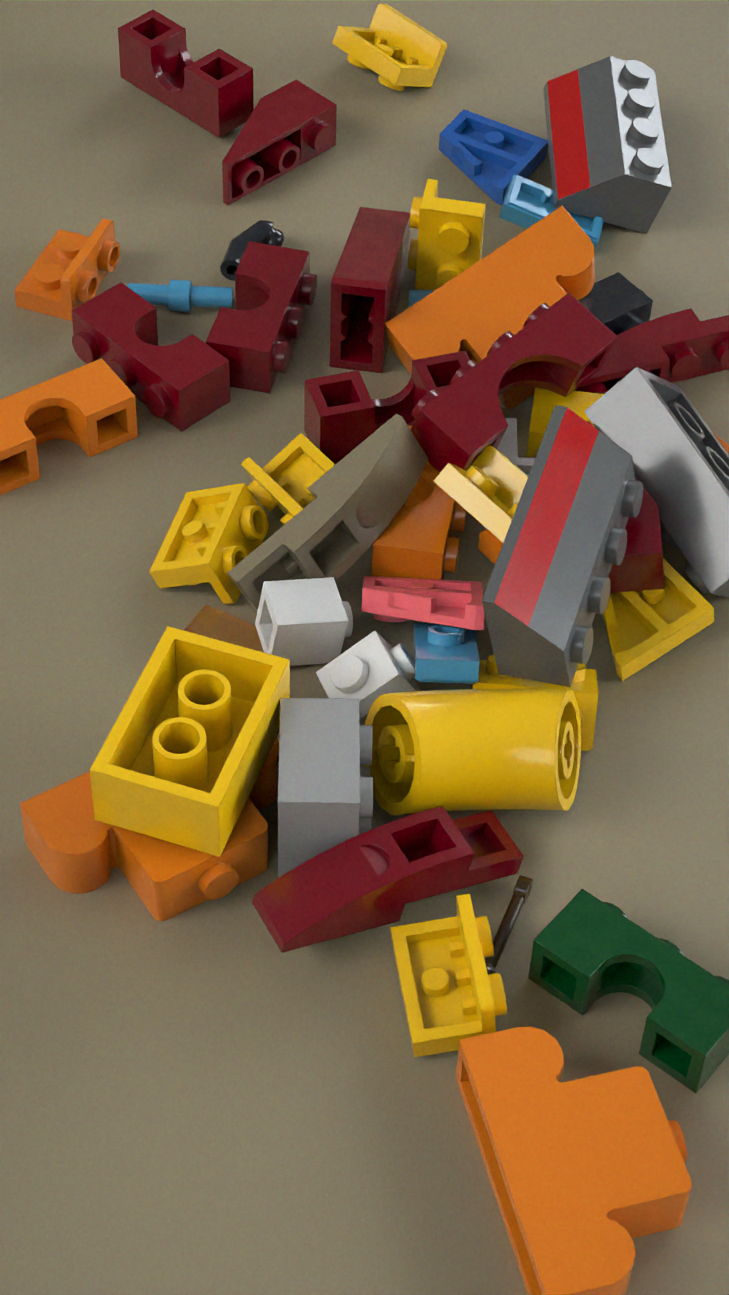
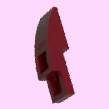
(668, 347)
(381, 870)

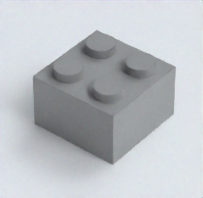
(321, 777)

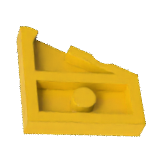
(653, 621)

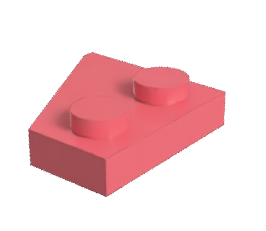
(424, 600)

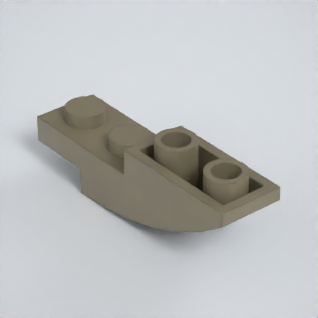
(346, 516)

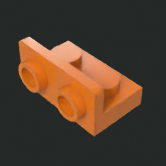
(69, 271)

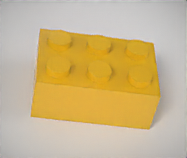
(190, 741)

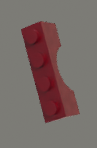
(552, 352)

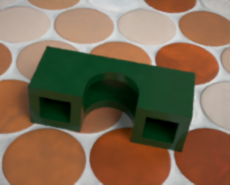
(600, 952)

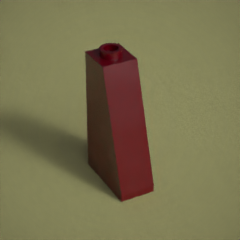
(368, 288)

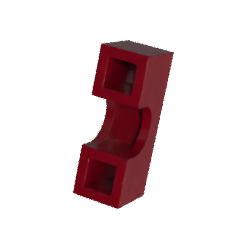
(209, 92)
(269, 311)
(173, 380)
(343, 414)

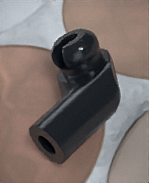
(259, 232)

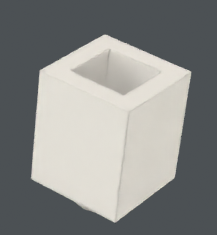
(303, 620)

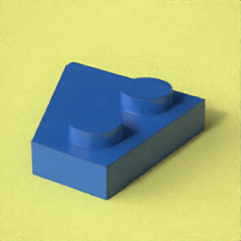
(491, 152)

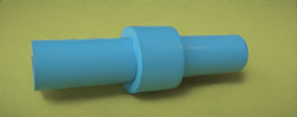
(182, 296)

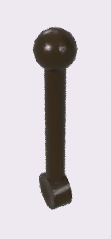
(519, 897)

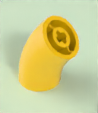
(475, 750)

